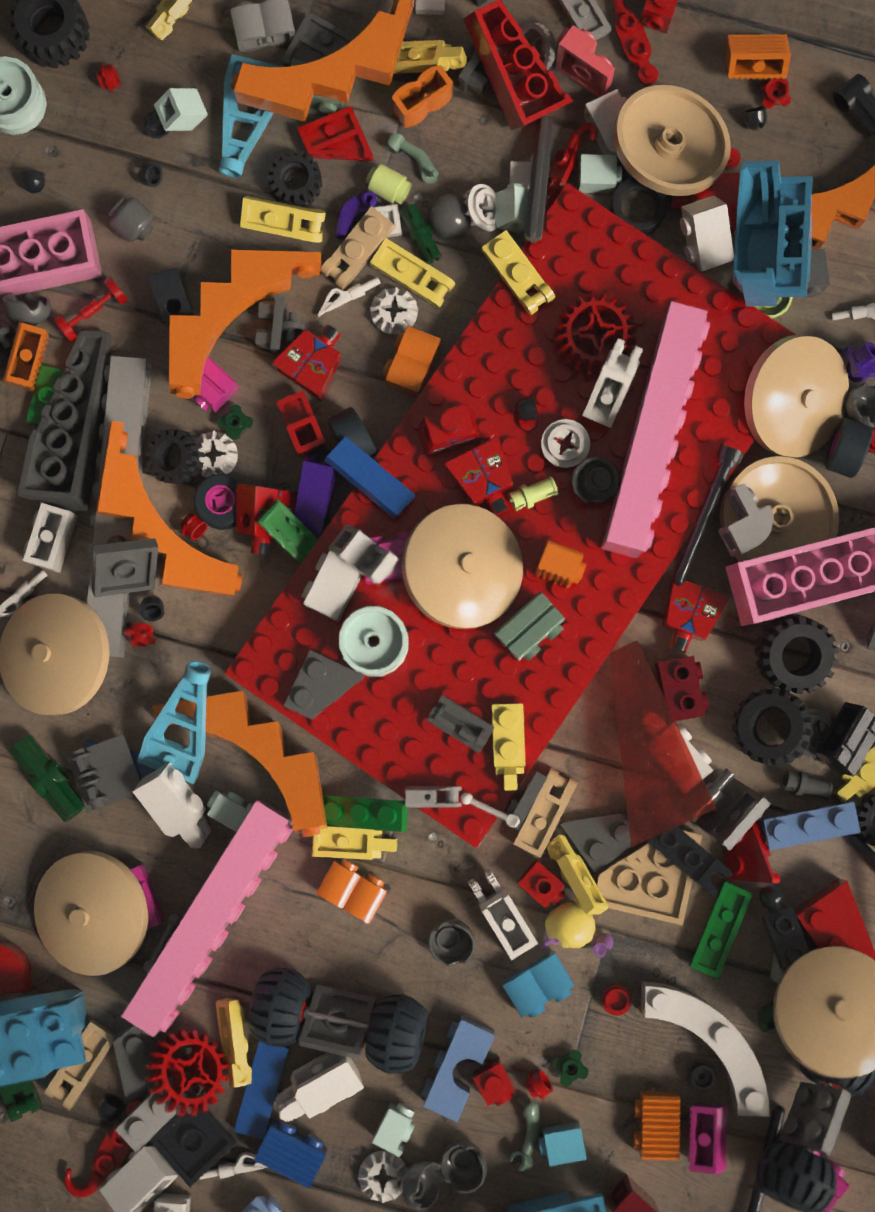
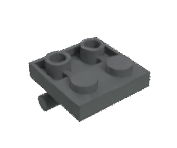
(736, 810)

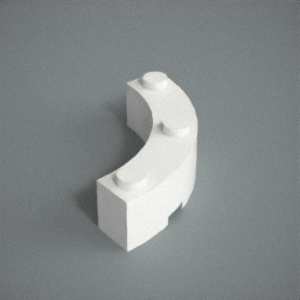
(741, 1067)

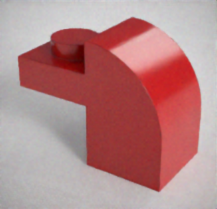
(301, 423)
(14, 969)

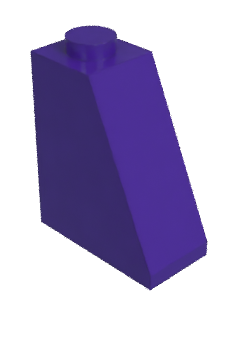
(315, 491)

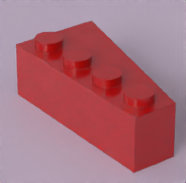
(513, 66)
(834, 920)

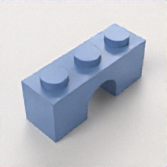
(809, 825)
(444, 1092)

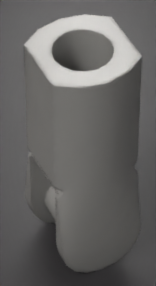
(427, 796)

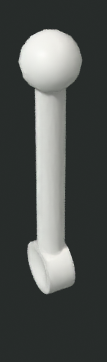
(511, 820)

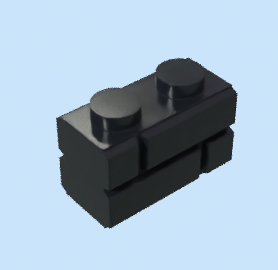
(848, 739)

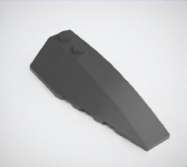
(66, 443)

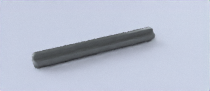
(539, 179)

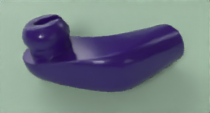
(351, 210)

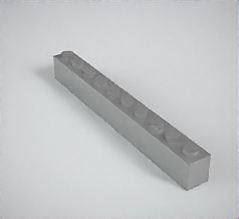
(125, 403)

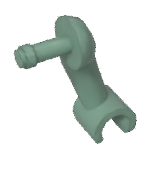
(427, 170)
(532, 1117)

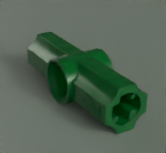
(47, 778)

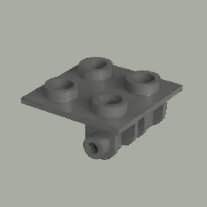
(104, 772)

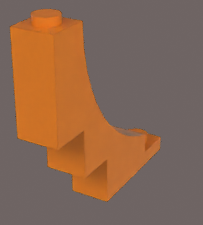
(291, 89)
(843, 204)
(253, 278)
(124, 497)
(295, 775)

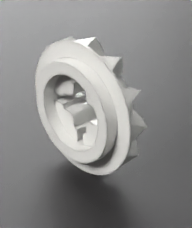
(485, 196)
(382, 318)
(560, 430)
(224, 463)
(371, 1166)

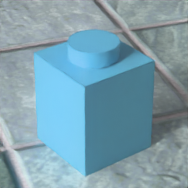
(562, 1144)

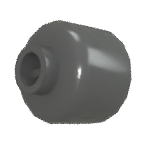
(131, 219)

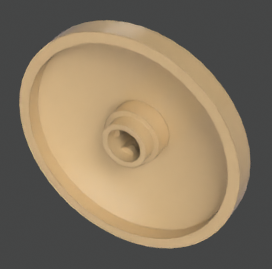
(671, 140)
(796, 395)
(799, 500)
(462, 566)
(54, 654)
(91, 913)
(829, 1011)

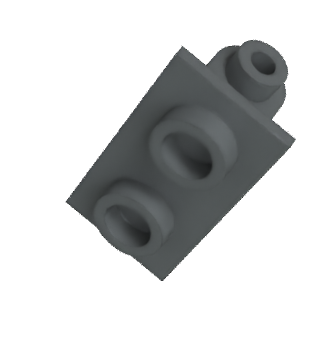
(460, 723)

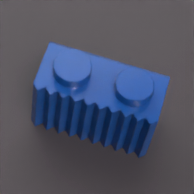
(291, 1153)

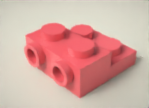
(579, 63)

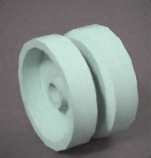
(21, 97)
(355, 641)

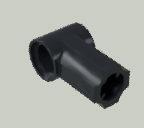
(857, 99)

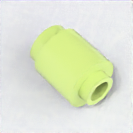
(388, 184)

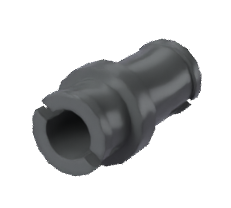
(802, 784)

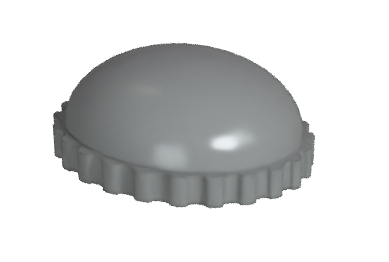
(542, 40)

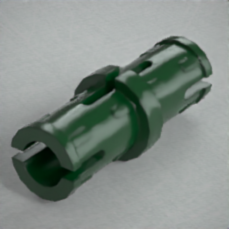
(421, 234)

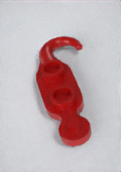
(634, 42)
(565, 162)
(105, 1161)

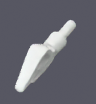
(346, 296)
(856, 312)
(20, 594)
(231, 1169)

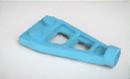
(233, 147)
(159, 751)

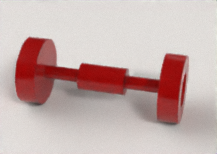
(90, 309)

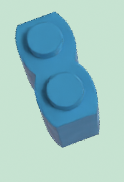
(538, 984)

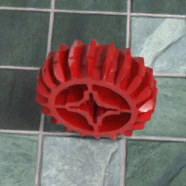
(584, 336)
(200, 1051)

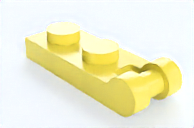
(281, 219)
(411, 272)
(517, 272)

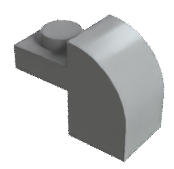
(752, 523)
(363, 554)

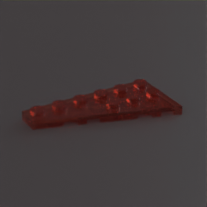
(657, 766)

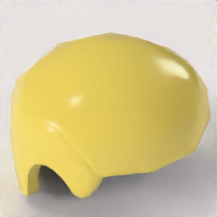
(570, 925)

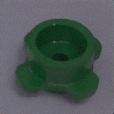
(235, 413)
(562, 1063)

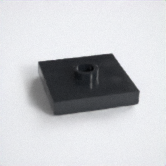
(193, 1144)

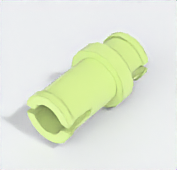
(528, 495)

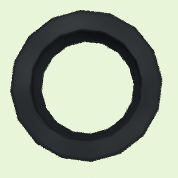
(661, 202)

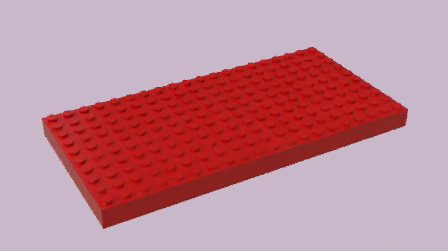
(490, 368)

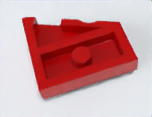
(336, 137)
(749, 858)

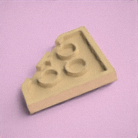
(647, 885)

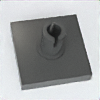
(124, 566)

